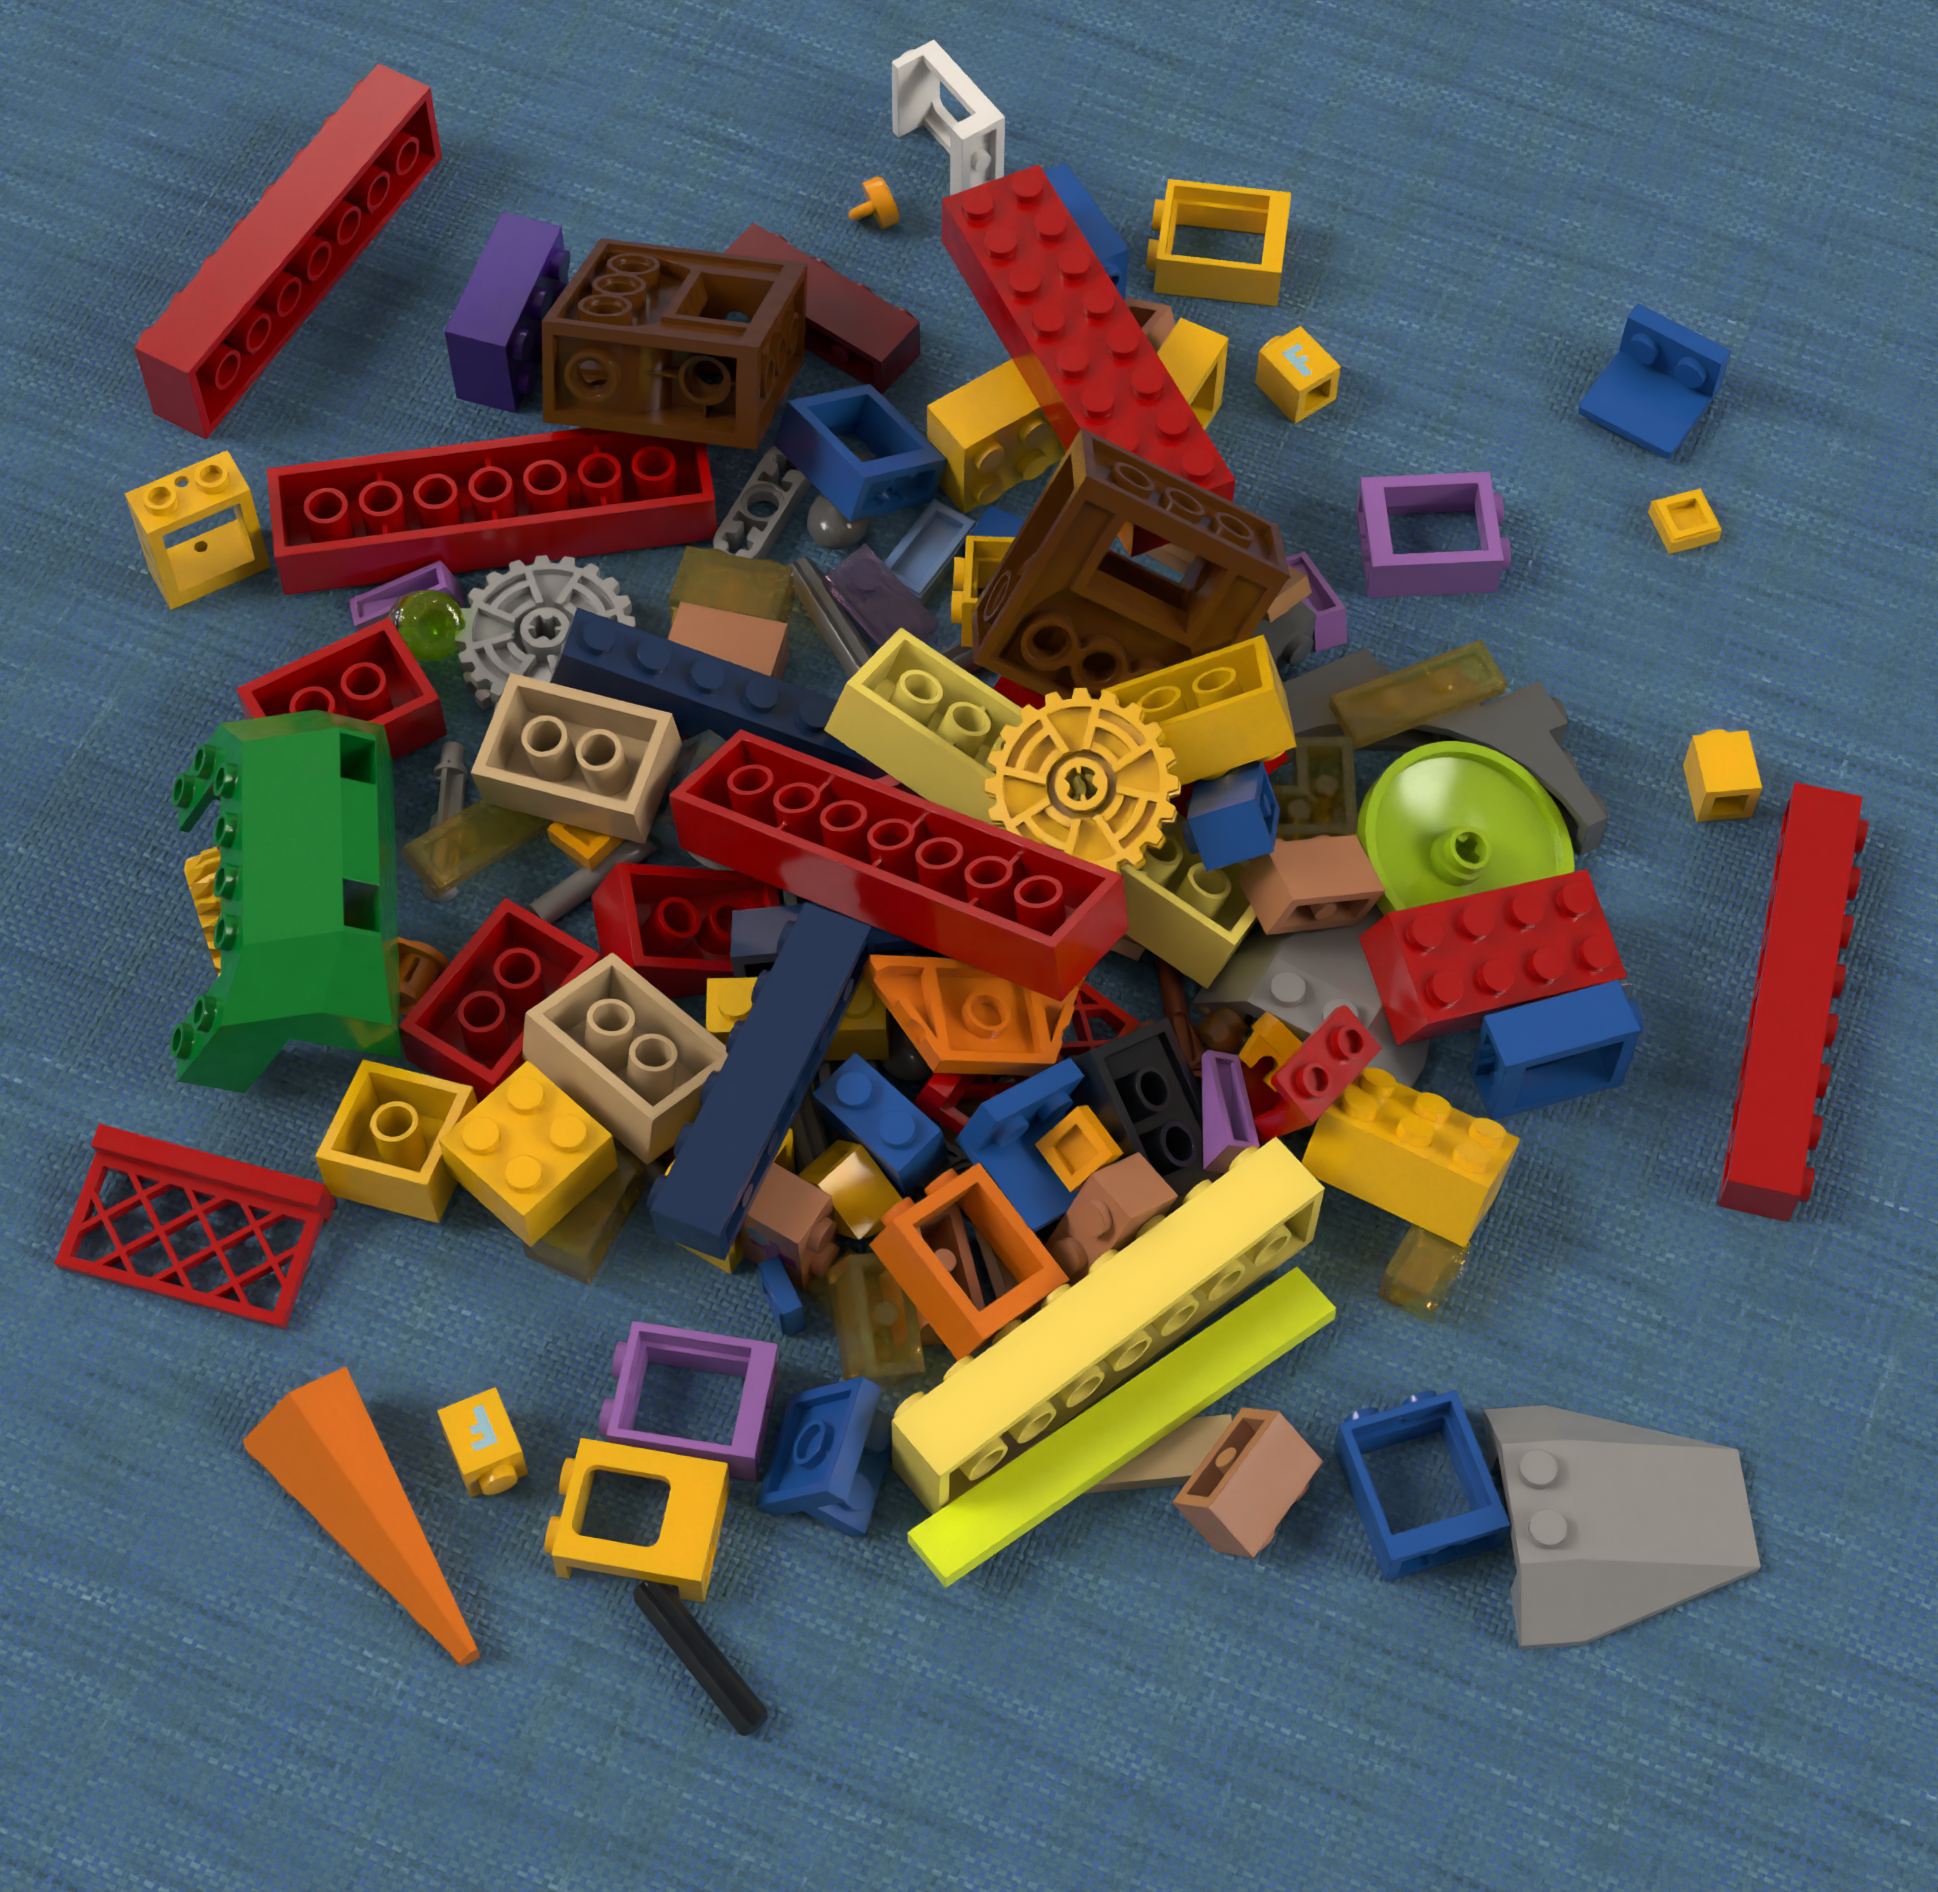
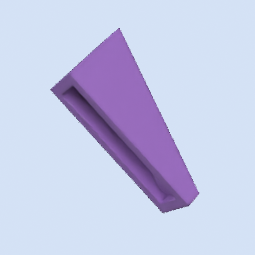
(376, 603)
(1330, 612)
(1225, 1111)

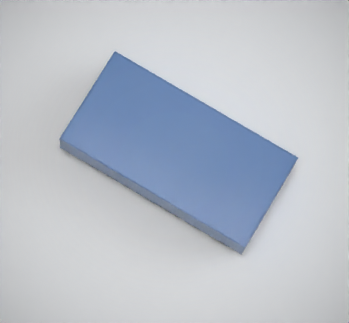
(929, 549)

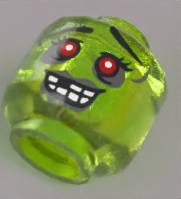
(428, 623)

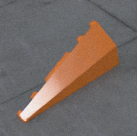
(336, 1467)

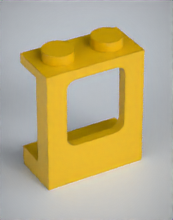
(689, 1527)

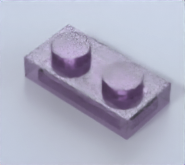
(878, 598)

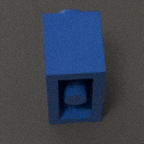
(1232, 817)
(890, 1127)

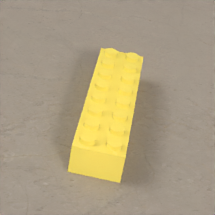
(935, 734)
(1107, 1323)

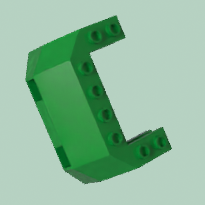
(300, 893)

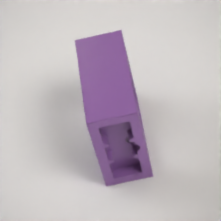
(1432, 572)
(700, 1351)

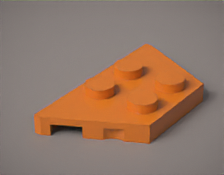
(970, 1018)

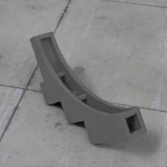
(1519, 725)

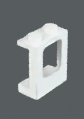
(973, 143)

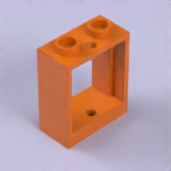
(933, 1287)

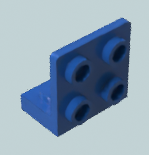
(1656, 382)
(1005, 1136)

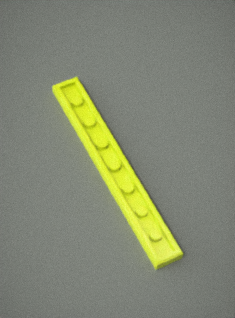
(1120, 1427)

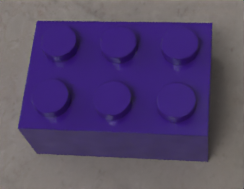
(499, 318)

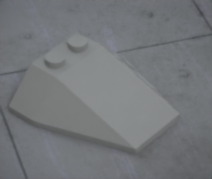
(1304, 979)
(1613, 1521)

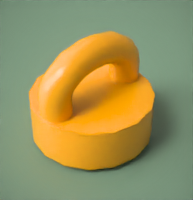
(879, 203)

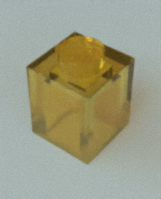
(1423, 1273)

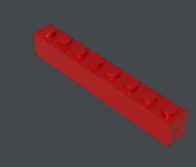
(1792, 1002)

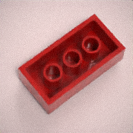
(1489, 953)

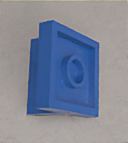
(830, 1456)

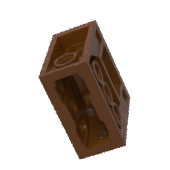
(649, 318)
(1085, 617)

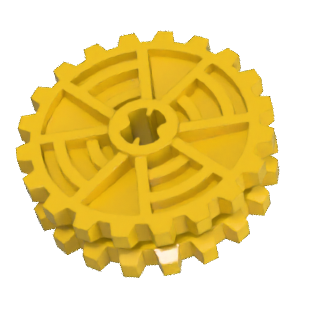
(1083, 739)

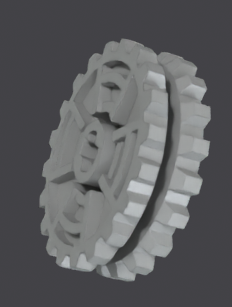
(524, 619)

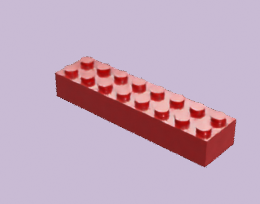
(289, 251)
(1074, 332)
(486, 505)
(902, 864)

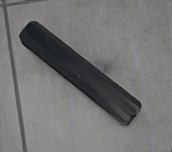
(701, 1656)

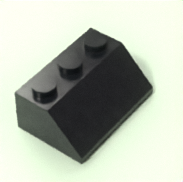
(1148, 1103)

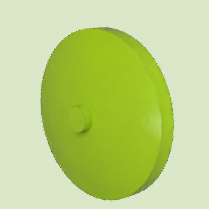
(1459, 825)

